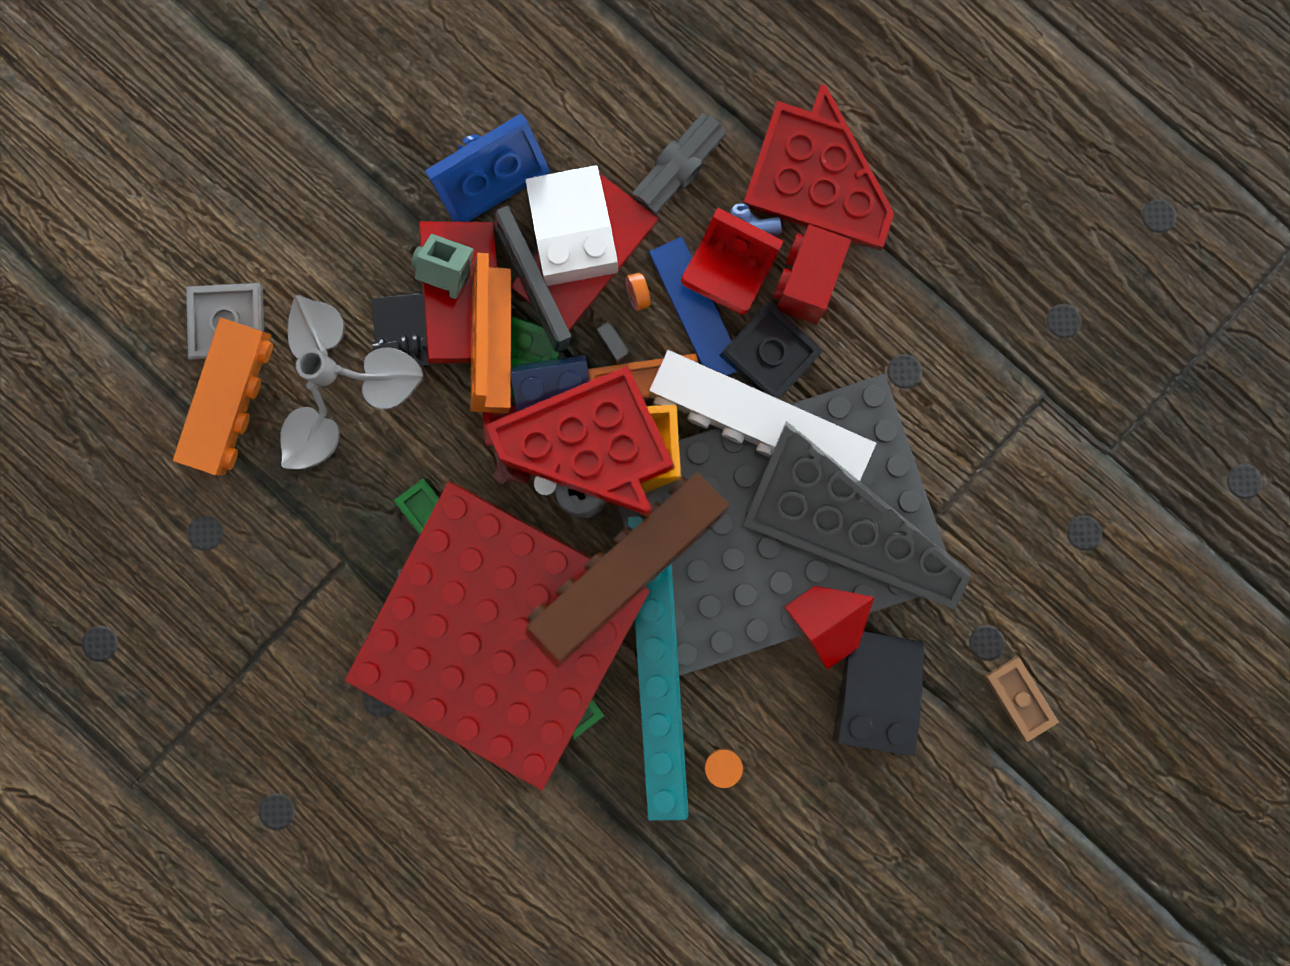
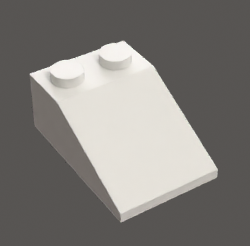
(572, 225)

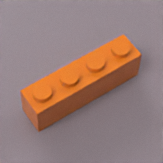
(223, 397)

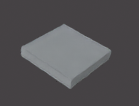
(208, 303)

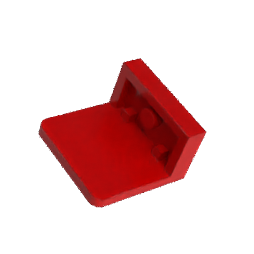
(731, 262)

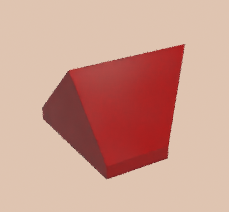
(830, 621)

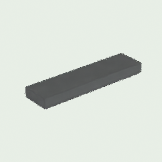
(532, 279)

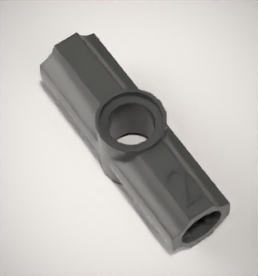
(679, 163)

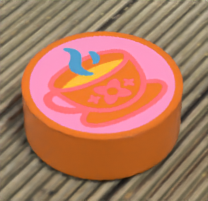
(638, 291)

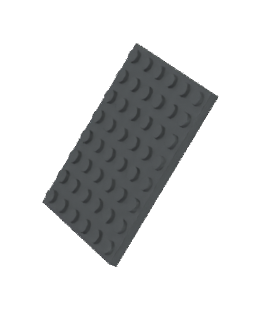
(738, 580)

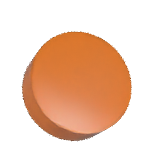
(723, 768)

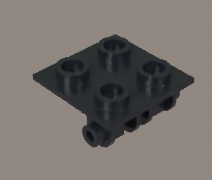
(401, 325)

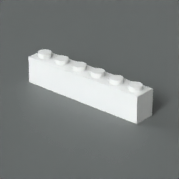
(749, 413)

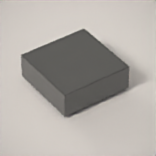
(612, 343)

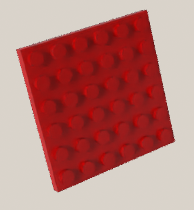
(457, 644)

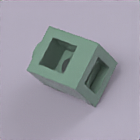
(443, 264)

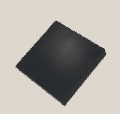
(771, 352)

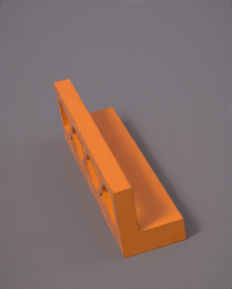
(490, 337)

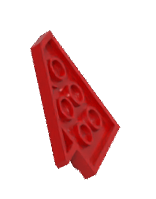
(818, 175)
(588, 440)

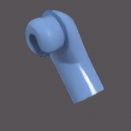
(769, 225)

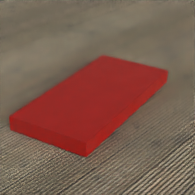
(629, 227)
(450, 319)

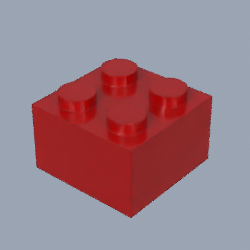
(814, 272)

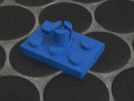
(488, 169)

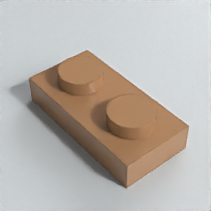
(1021, 699)

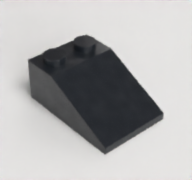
(881, 695)

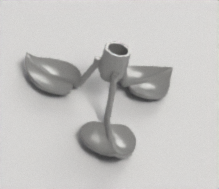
(388, 381)

